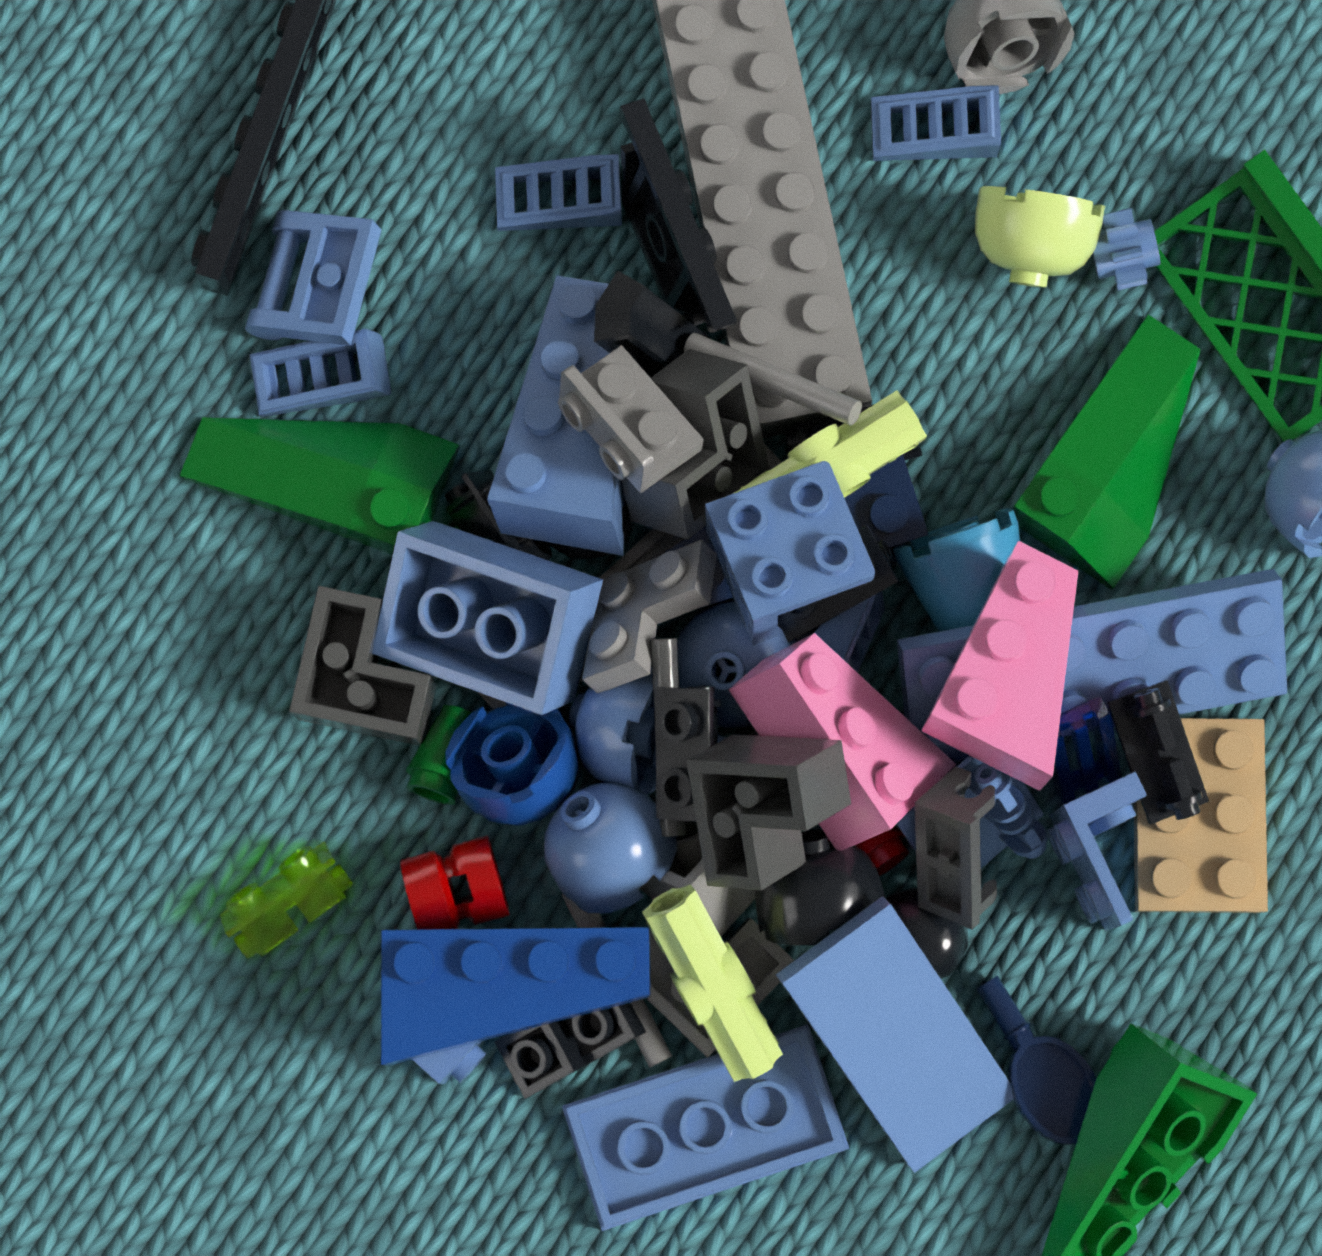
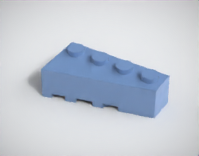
(548, 473)

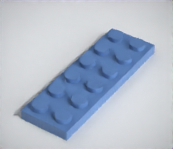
(1208, 639)

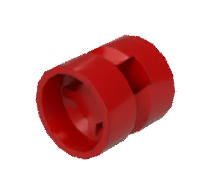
(432, 892)

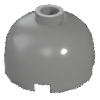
(1005, 40)

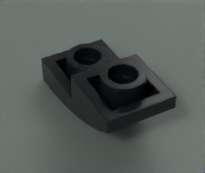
(565, 1046)

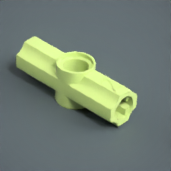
(859, 449)
(712, 983)

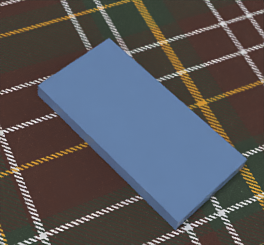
(897, 1034)
(702, 1131)

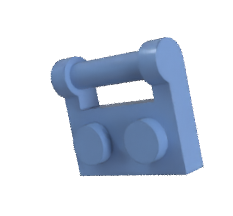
(329, 279)

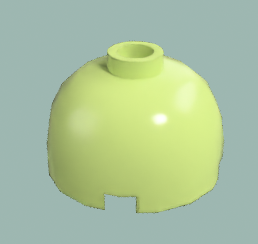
(1036, 233)

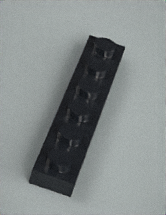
(260, 143)

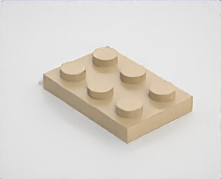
(1220, 854)

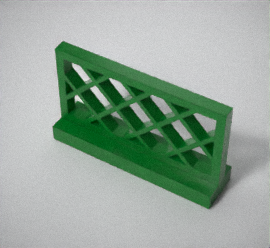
(1301, 239)

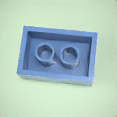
(486, 616)

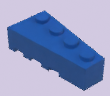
(488, 983)

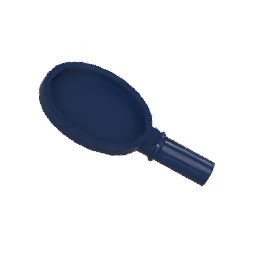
(1046, 1074)

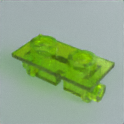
(262, 909)

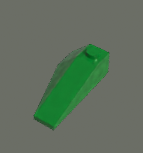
(1109, 468)
(328, 474)
(1142, 1131)

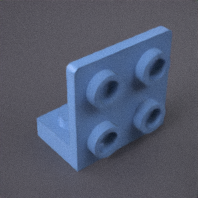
(786, 546)
(1075, 842)

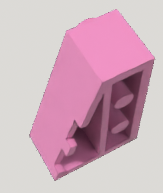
(1012, 670)
(820, 696)

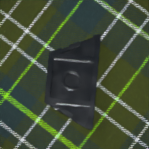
(660, 215)

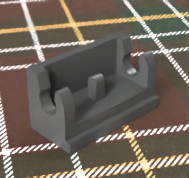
(950, 850)

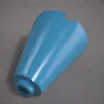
(958, 566)

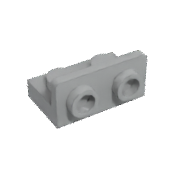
(628, 418)

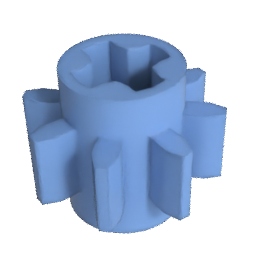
(1125, 249)

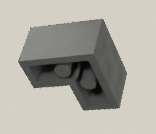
(722, 408)
(343, 683)
(757, 799)

